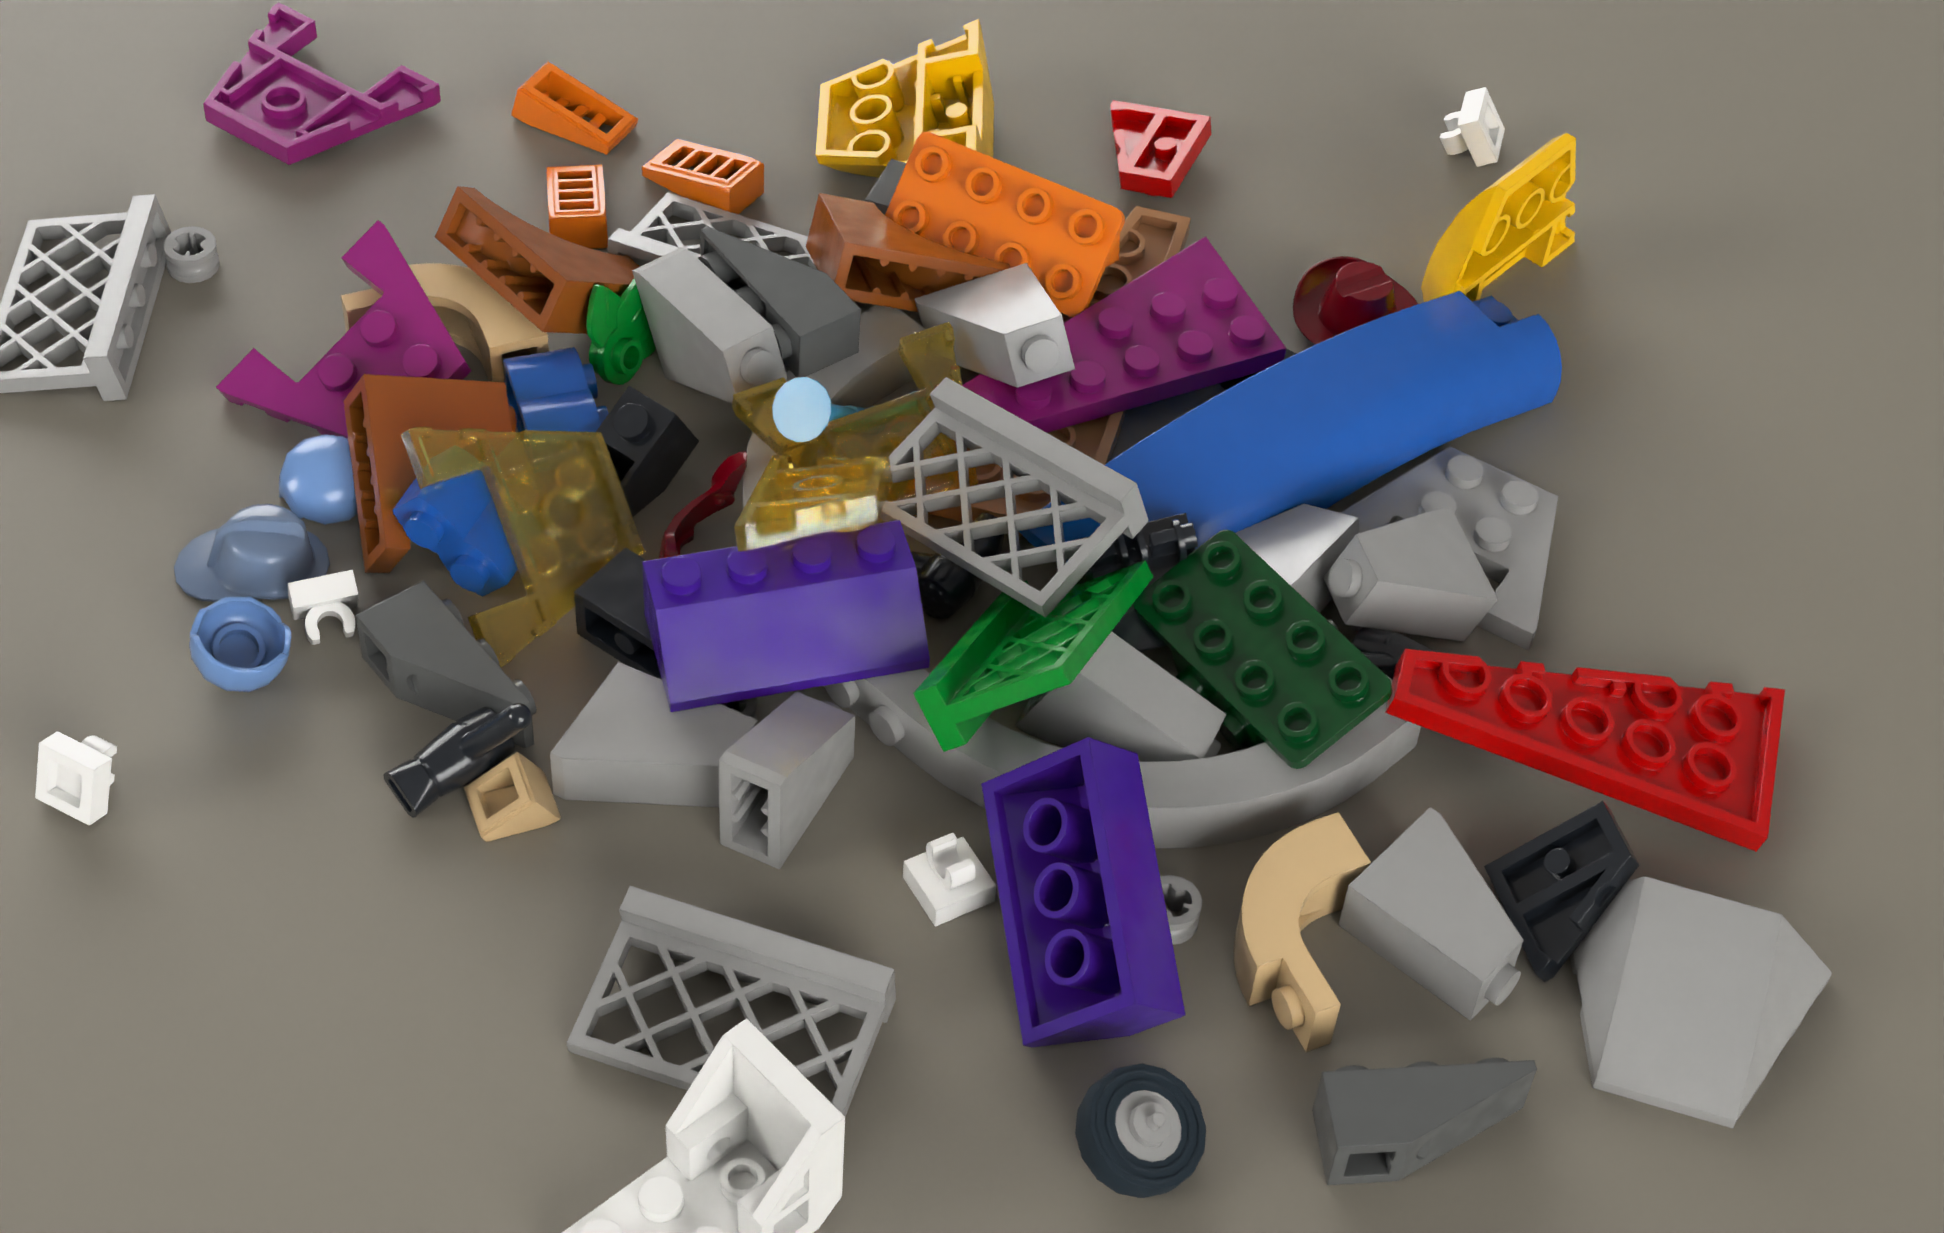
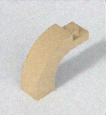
(471, 313)
(1287, 890)

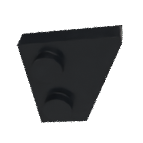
(1563, 884)

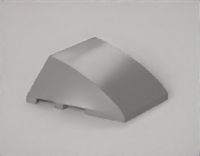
(1690, 997)

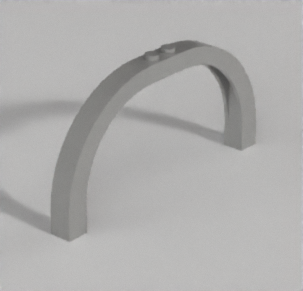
(1186, 800)

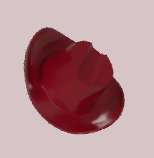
(1344, 295)

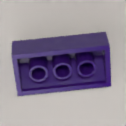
(785, 616)
(1082, 896)

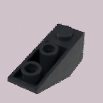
(645, 446)

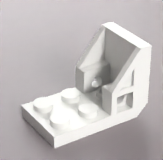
(743, 1152)

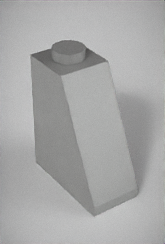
(1002, 326)
(705, 329)
(1303, 547)
(1412, 578)
(1128, 704)
(638, 751)
(781, 776)
(1435, 918)

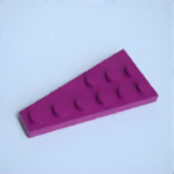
(1148, 342)

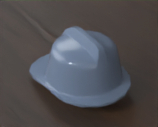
(251, 556)

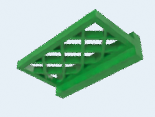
(1022, 654)

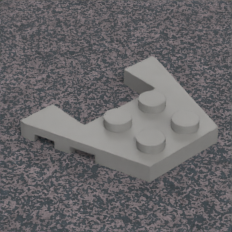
(1500, 516)

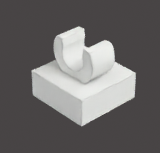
(1475, 128)
(324, 597)
(75, 775)
(948, 879)

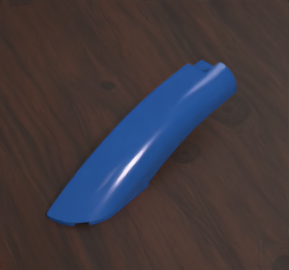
(1339, 415)

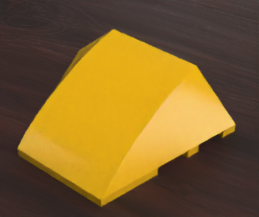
(886, 106)
(1507, 221)

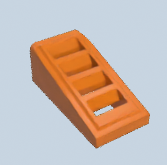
(546, 105)
(719, 176)
(577, 205)

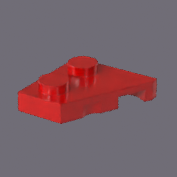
(1156, 146)

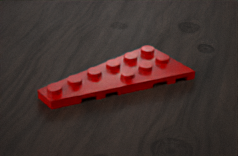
(1624, 734)

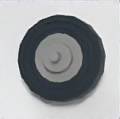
(1140, 1130)

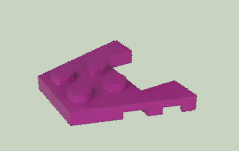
(297, 109)
(392, 338)

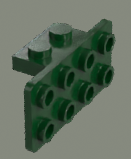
(1260, 652)

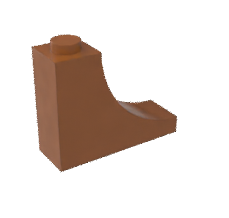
(880, 259)
(527, 266)
(376, 415)

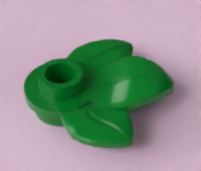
(617, 333)

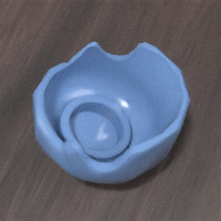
(319, 480)
(239, 644)

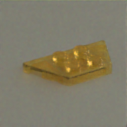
(812, 500)

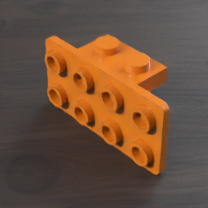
(1007, 217)

